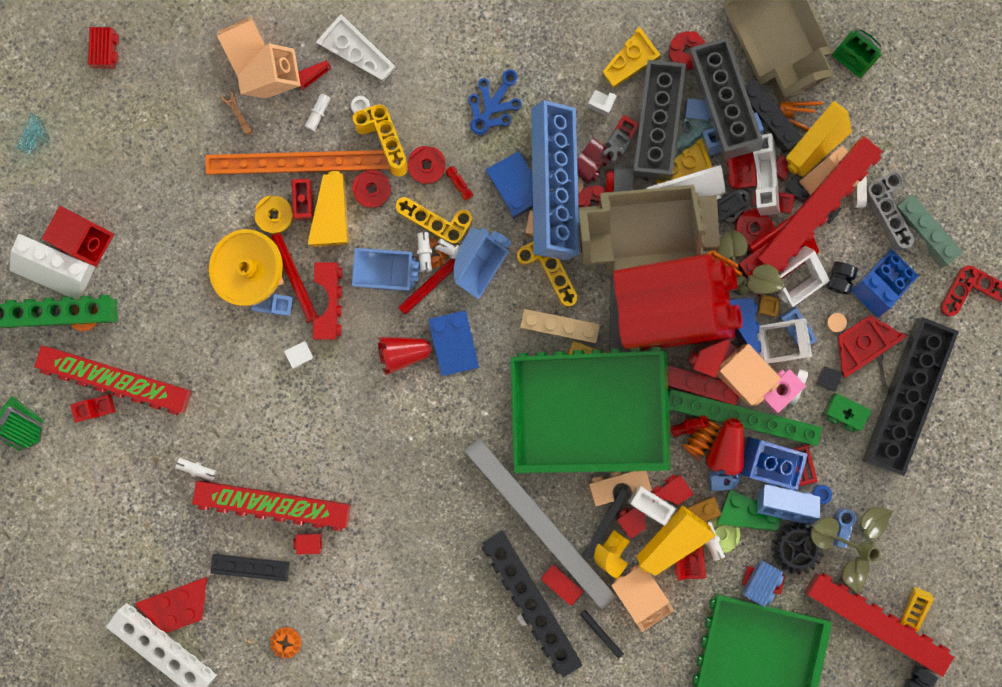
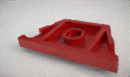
(864, 343)
(177, 606)

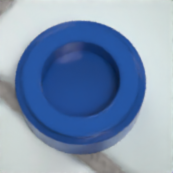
(823, 492)

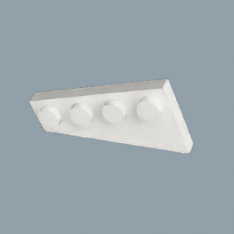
(353, 46)

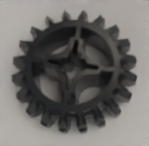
(783, 538)

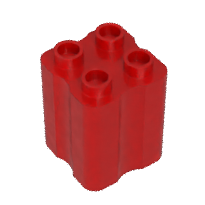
(676, 303)

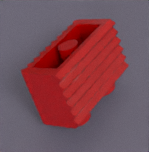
(102, 47)
(302, 199)

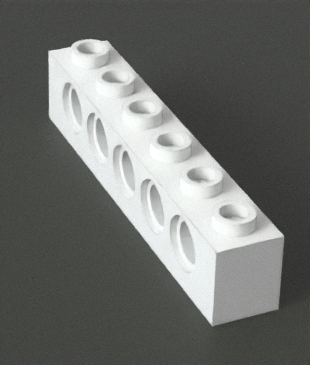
(135, 629)

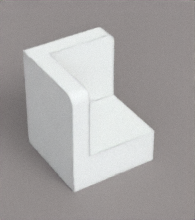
(601, 102)
(298, 354)

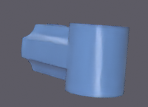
(844, 527)

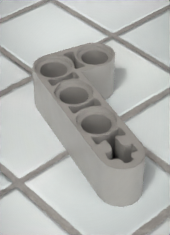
(892, 213)

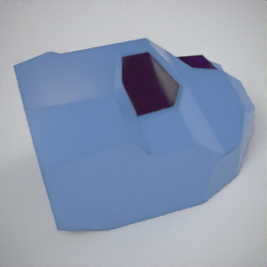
(721, 481)

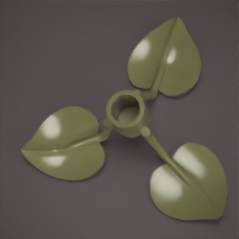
(764, 278)
(855, 572)

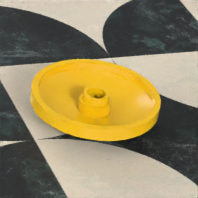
(245, 267)

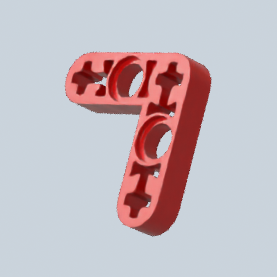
(973, 282)

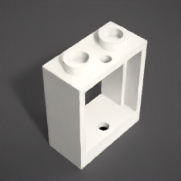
(809, 286)
(802, 335)
(658, 510)

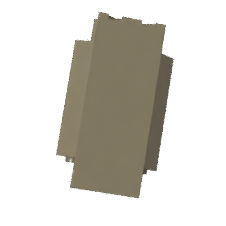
(782, 44)
(648, 227)

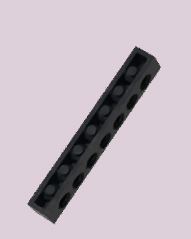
(571, 661)

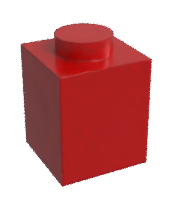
(308, 543)

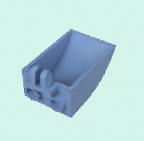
(479, 260)
(384, 270)

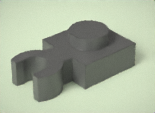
(616, 145)

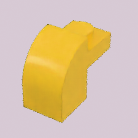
(609, 554)

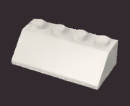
(706, 182)
(50, 267)

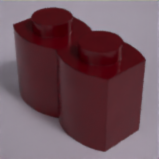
(591, 161)

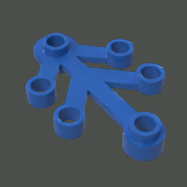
(493, 105)

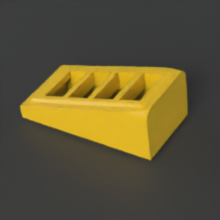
(928, 597)

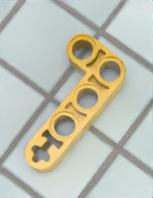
(387, 140)
(431, 218)
(551, 274)

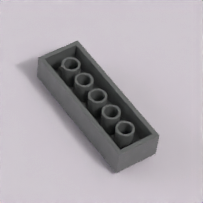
(725, 98)
(659, 120)

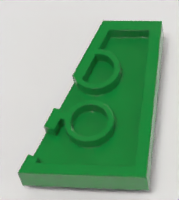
(742, 512)

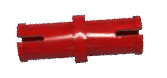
(689, 426)

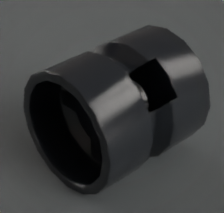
(842, 277)
(920, 678)

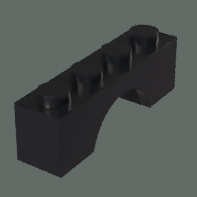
(782, 130)

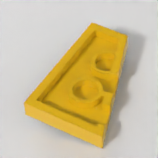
(631, 59)
(690, 161)

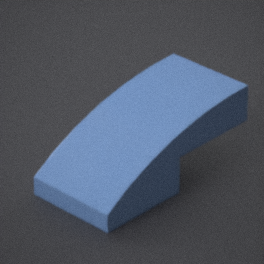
(275, 305)
(793, 314)

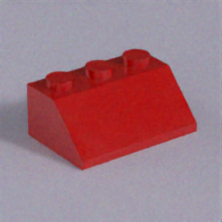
(708, 357)

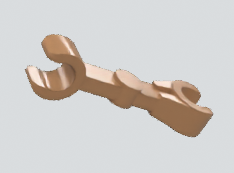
(232, 104)

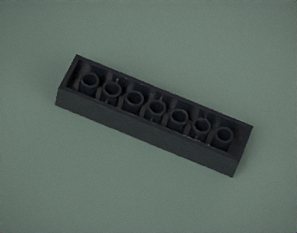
(910, 396)

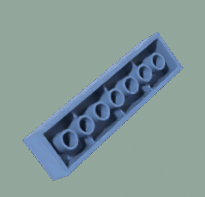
(555, 181)

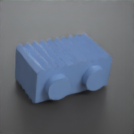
(762, 583)

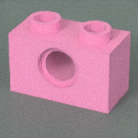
(792, 386)

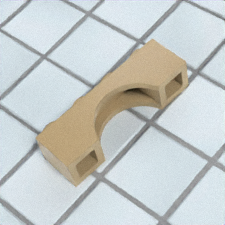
(560, 326)

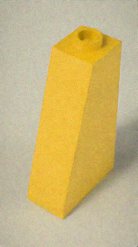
(820, 140)
(330, 215)
(674, 541)

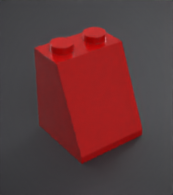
(77, 236)

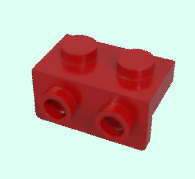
(742, 171)
(691, 566)

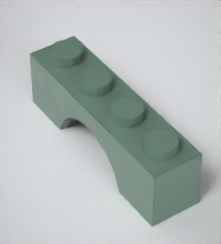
(938, 242)

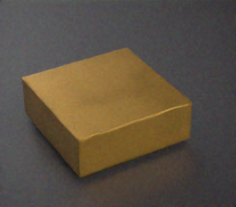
(768, 306)

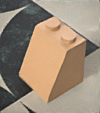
(241, 43)
(270, 72)
(818, 174)
(748, 375)
(642, 598)

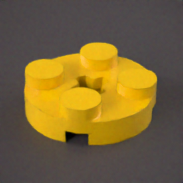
(263, 213)

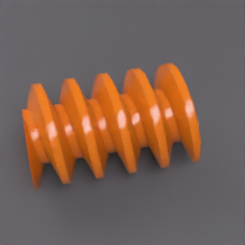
(701, 439)

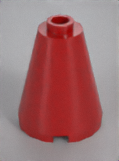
(402, 352)
(728, 448)

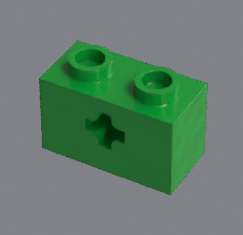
(857, 413)

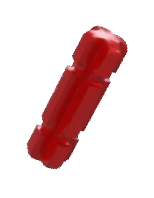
(459, 183)

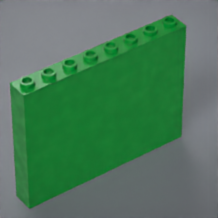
(591, 411)
(760, 646)

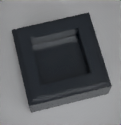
(829, 378)

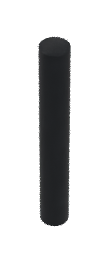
(601, 633)

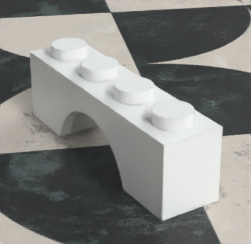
(767, 182)

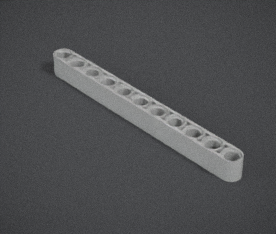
(540, 523)

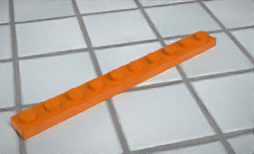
(295, 162)

